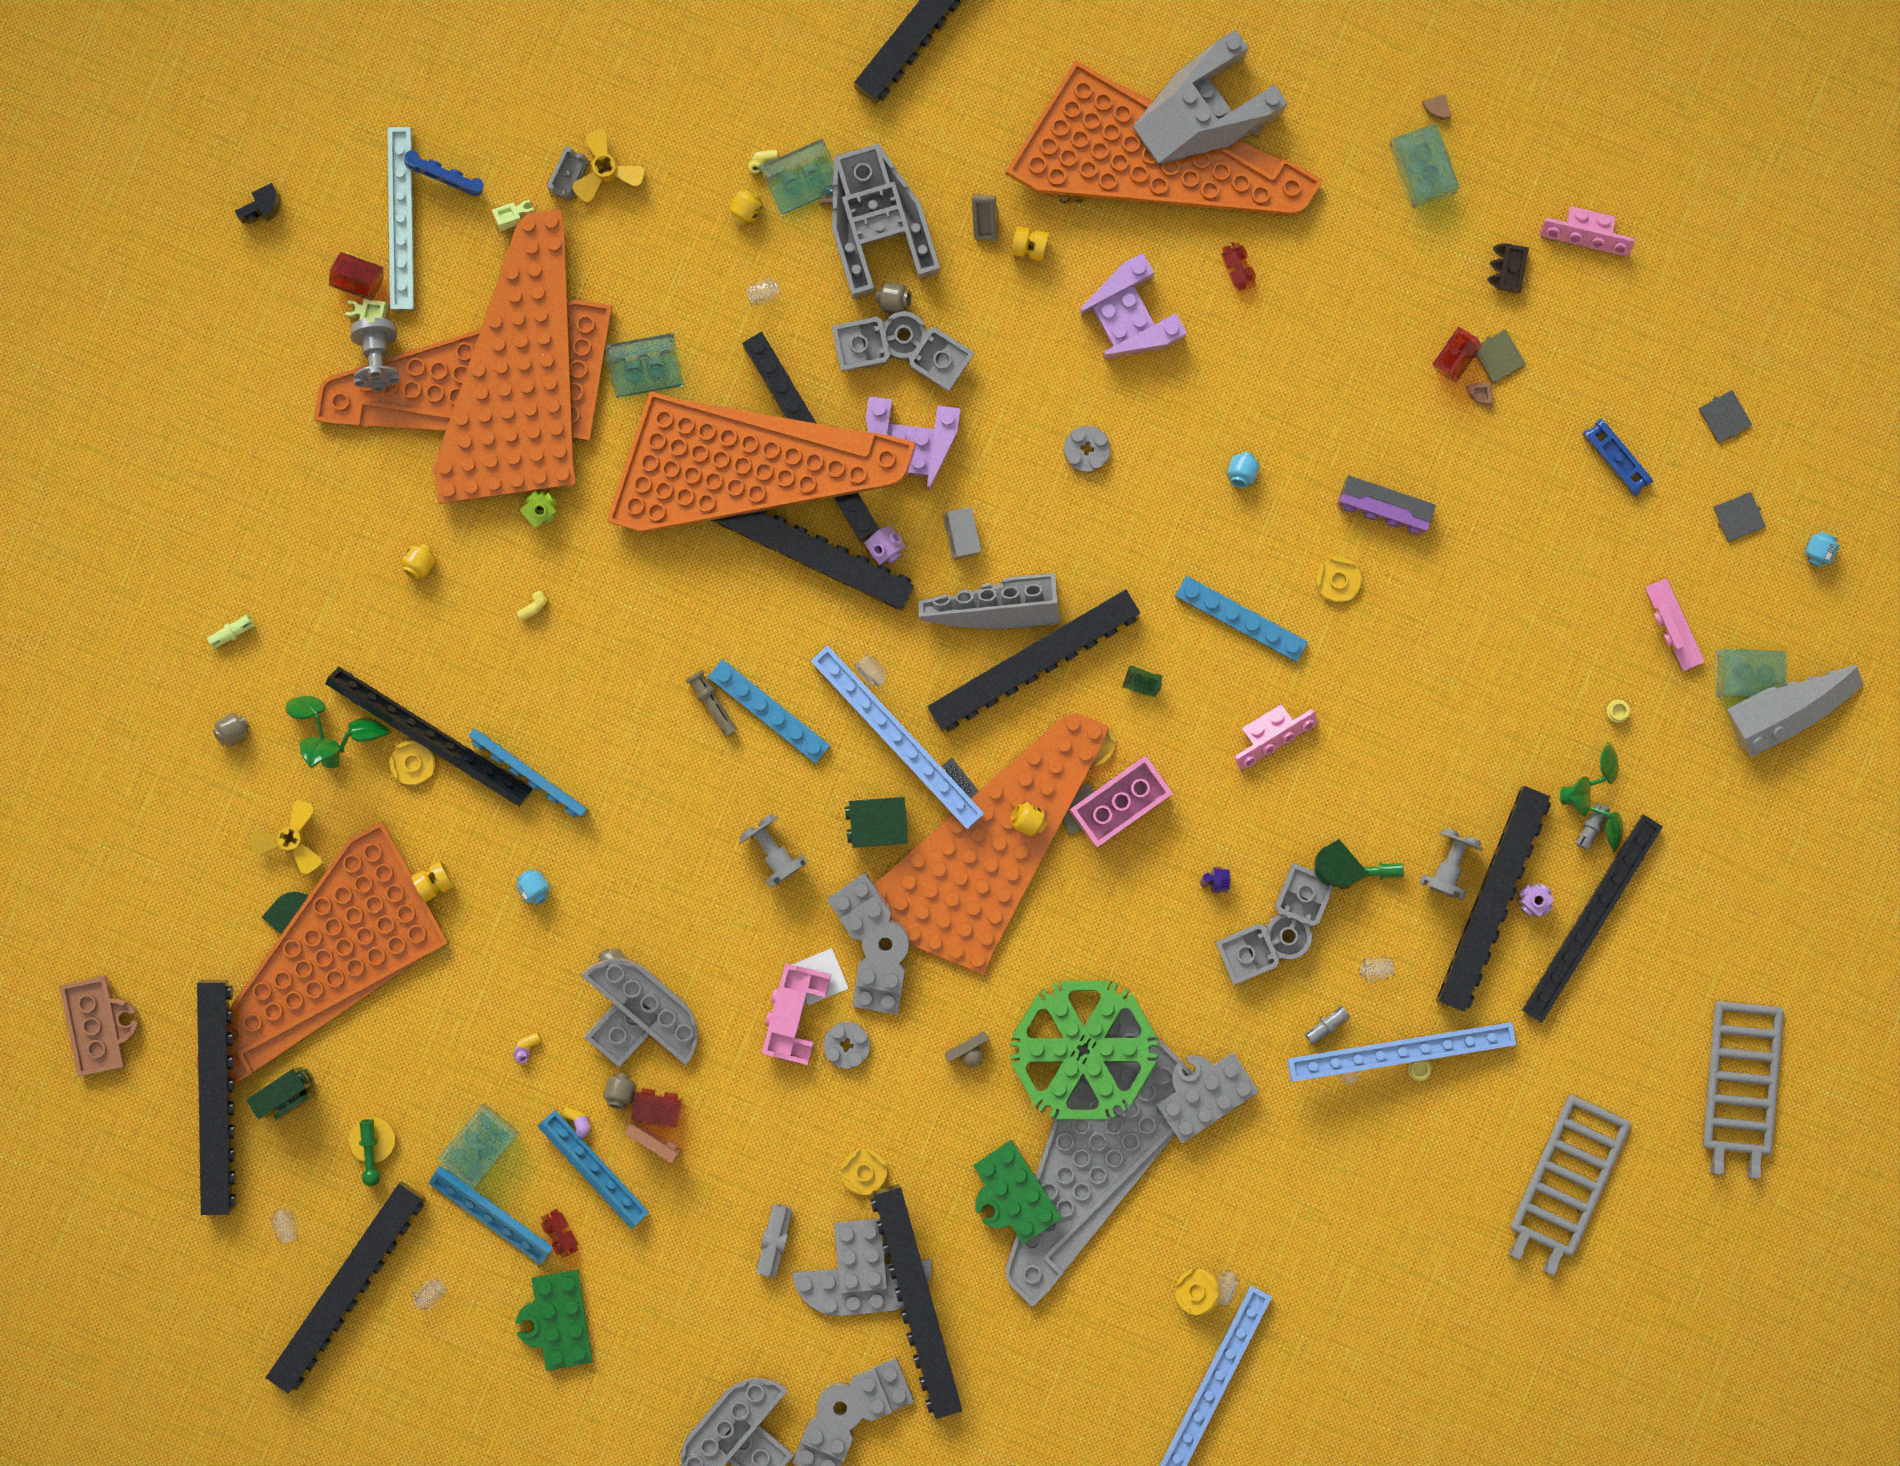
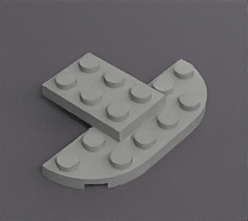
(639, 1008)
(862, 1277)
(733, 1429)

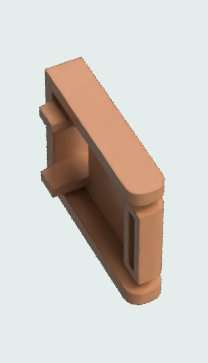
(653, 1142)

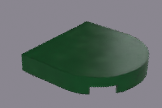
(1338, 866)
(284, 910)

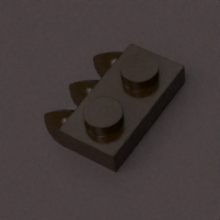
(1510, 267)

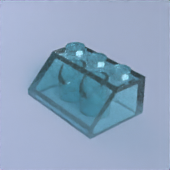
(800, 176)
(644, 365)

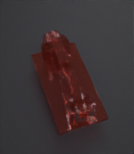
(1237, 257)
(561, 1242)

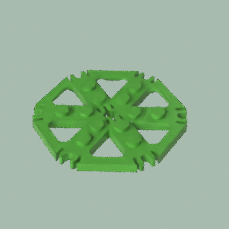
(1105, 1051)

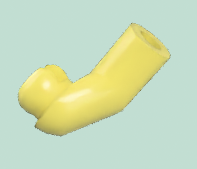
(761, 158)
(532, 609)

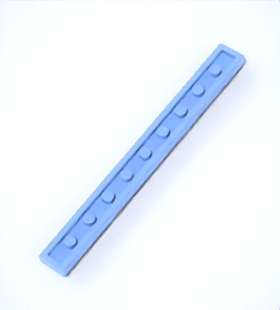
(897, 737)
(1401, 1052)
(1216, 1378)

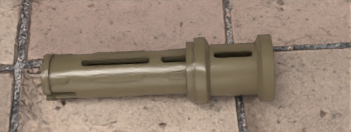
(706, 694)

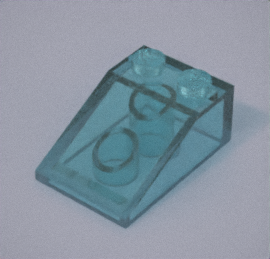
(1748, 671)

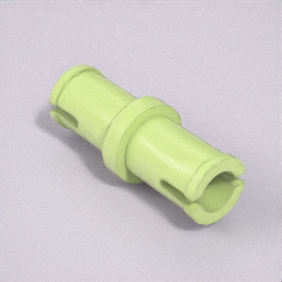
(231, 631)

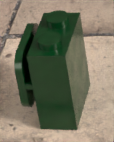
(877, 822)
(283, 1094)

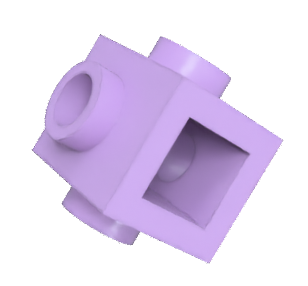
(885, 545)
(1527, 900)

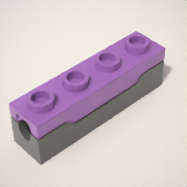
(1386, 504)

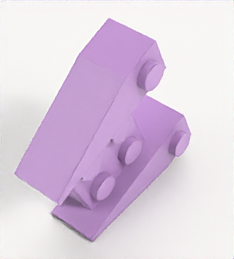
(1125, 316)
(932, 444)

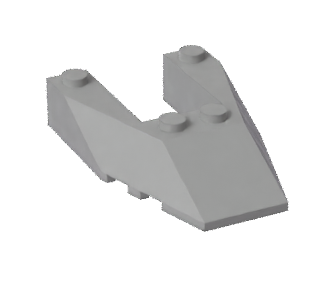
(1193, 116)
(874, 205)

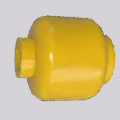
(746, 206)
(418, 561)
(1028, 819)

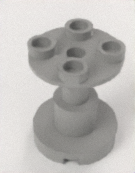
(374, 338)
(777, 858)
(1448, 872)

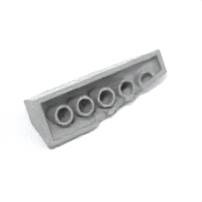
(1011, 604)
(1787, 710)

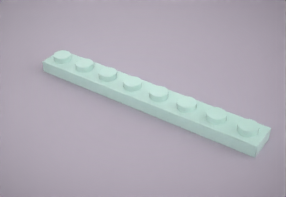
(400, 220)

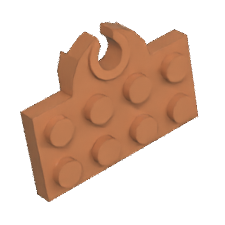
(96, 1025)

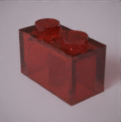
(356, 276)
(1457, 354)
(657, 1108)

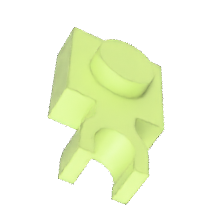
(509, 215)
(369, 310)

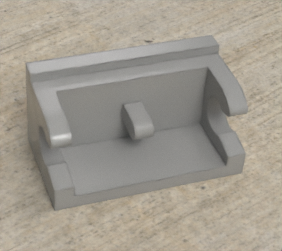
(568, 170)
(961, 533)

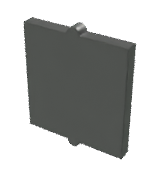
(1725, 416)
(1739, 516)

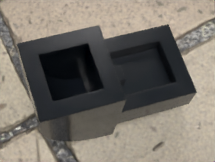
(266, 204)

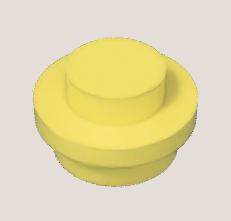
(1618, 711)
(1419, 1070)

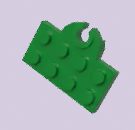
(1014, 1194)
(557, 1320)

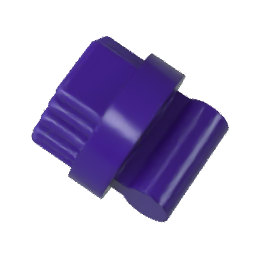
(1218, 879)

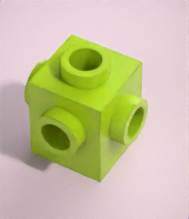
(536, 515)

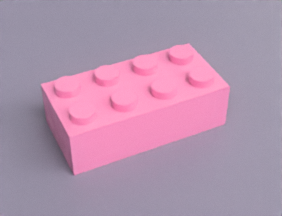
(1120, 801)

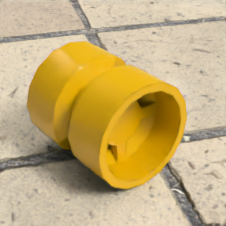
(1021, 242)
(427, 887)

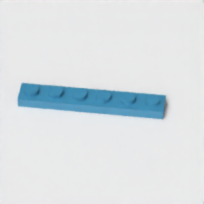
(1241, 619)
(768, 711)
(519, 768)
(593, 1169)
(490, 1215)

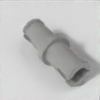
(1591, 828)
(1327, 1025)

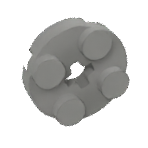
(1097, 441)
(857, 1037)

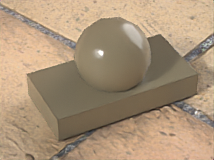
(985, 217)
(970, 1054)

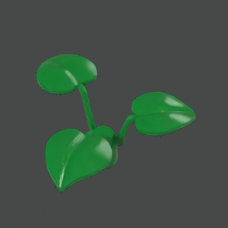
(328, 751)
(1580, 795)

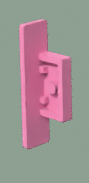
(1588, 230)
(1674, 624)
(1272, 732)

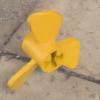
(588, 186)
(305, 857)

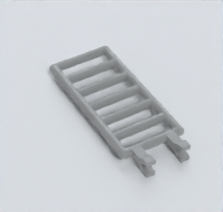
(1767, 1127)
(1545, 1164)

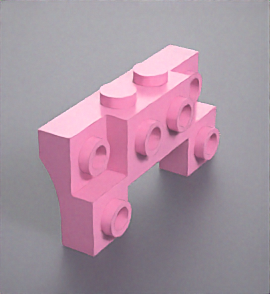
(787, 1013)

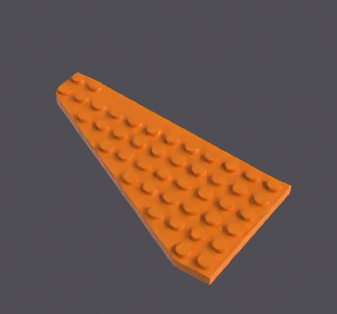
(1090, 150)
(436, 372)
(515, 399)
(724, 462)
(966, 883)
(339, 947)

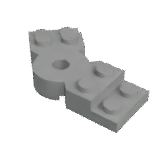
(874, 342)
(867, 919)
(1260, 947)
(868, 1396)

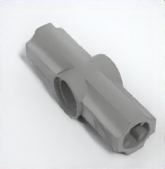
(774, 1240)

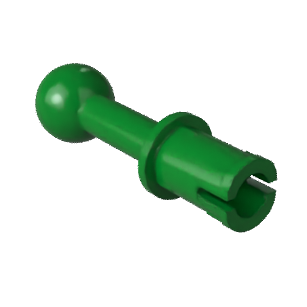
(1386, 870)
(370, 1176)

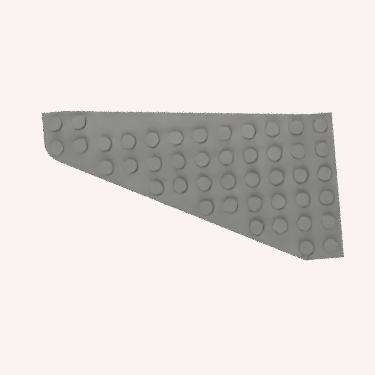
(1093, 1165)

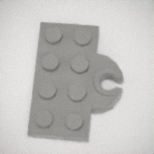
(1204, 1094)

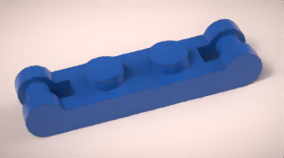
(435, 171)
(1618, 457)

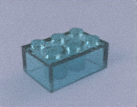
(1424, 165)
(478, 1146)

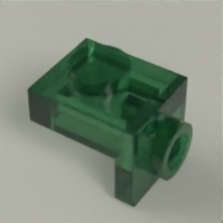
(1142, 682)

